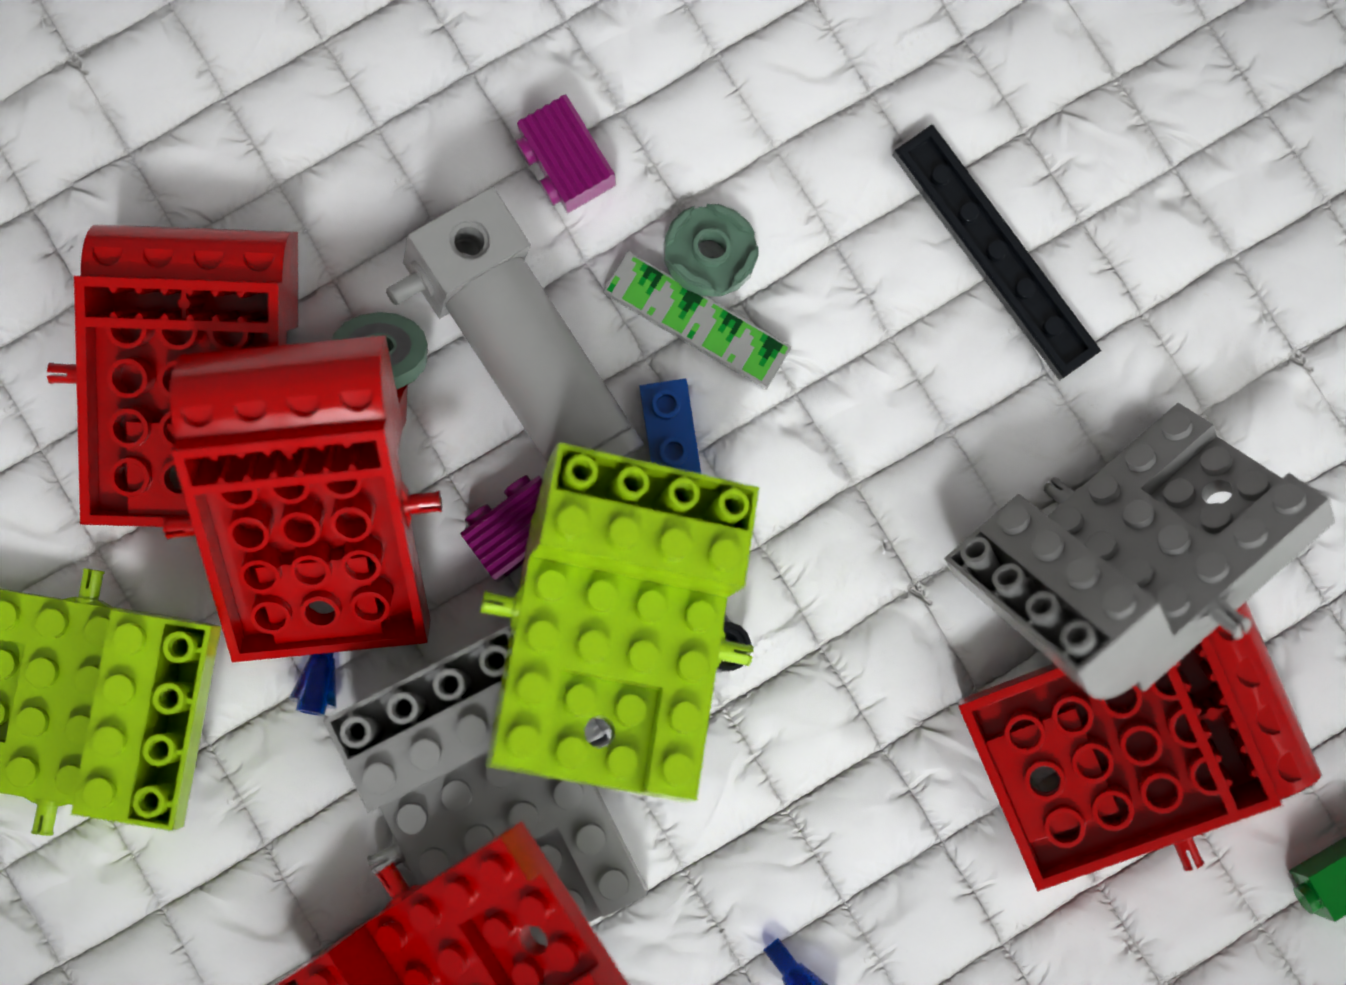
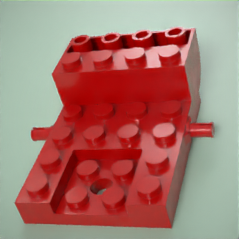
(139, 308)
(300, 496)
(1142, 766)
(471, 928)

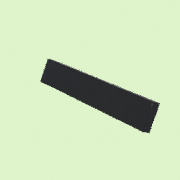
(996, 252)

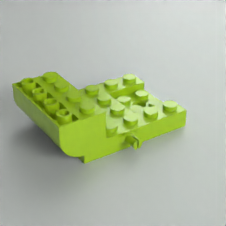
(620, 623)
(101, 707)

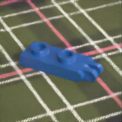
(670, 425)

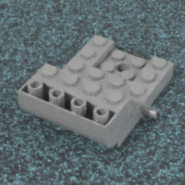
(1138, 557)
(423, 762)

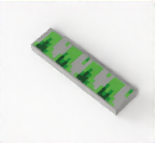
(697, 320)

